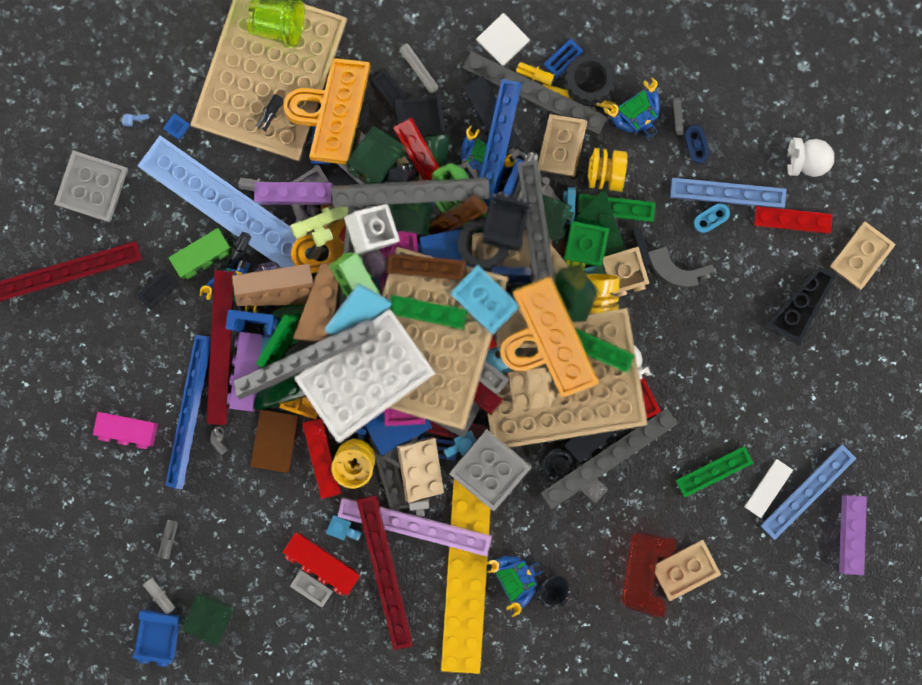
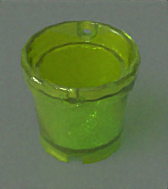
(277, 20)

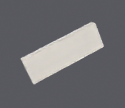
(768, 488)

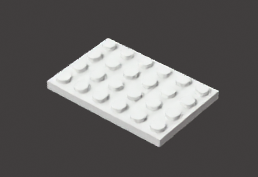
(365, 379)

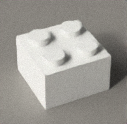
(371, 229)

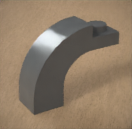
(672, 275)

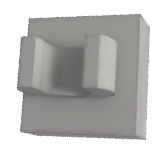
(419, 506)

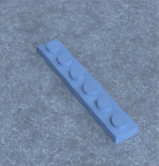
(728, 193)
(808, 492)

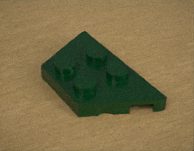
(600, 214)
(279, 393)

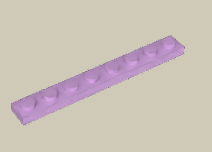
(422, 528)

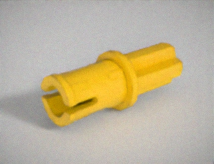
(535, 73)

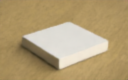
(503, 40)

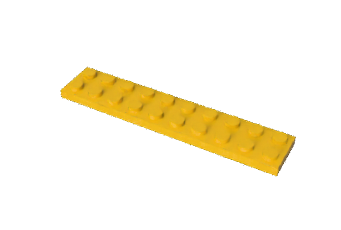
(465, 588)

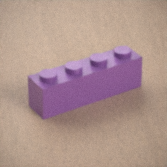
(293, 193)
(245, 361)
(852, 534)

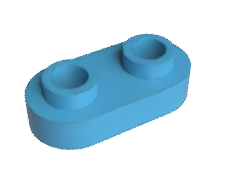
(569, 197)
(711, 219)

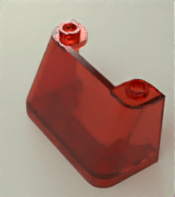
(641, 571)

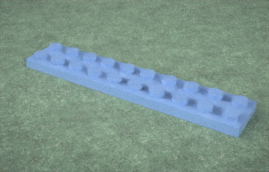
(220, 201)

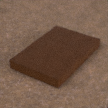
(274, 441)

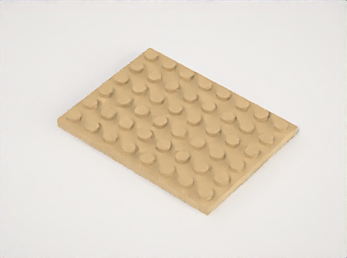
(253, 69)
(451, 352)
(601, 408)

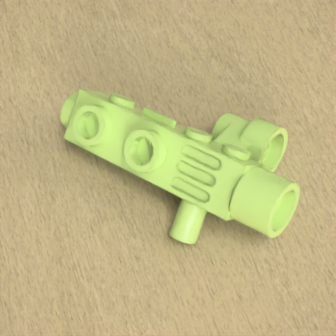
(318, 223)

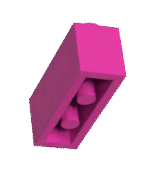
(125, 430)

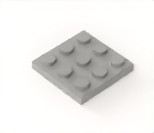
(91, 186)
(490, 470)

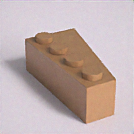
(274, 286)
(320, 307)

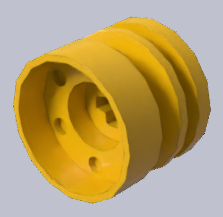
(607, 169)
(604, 300)
(352, 473)

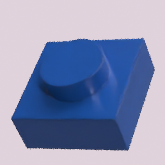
(176, 126)

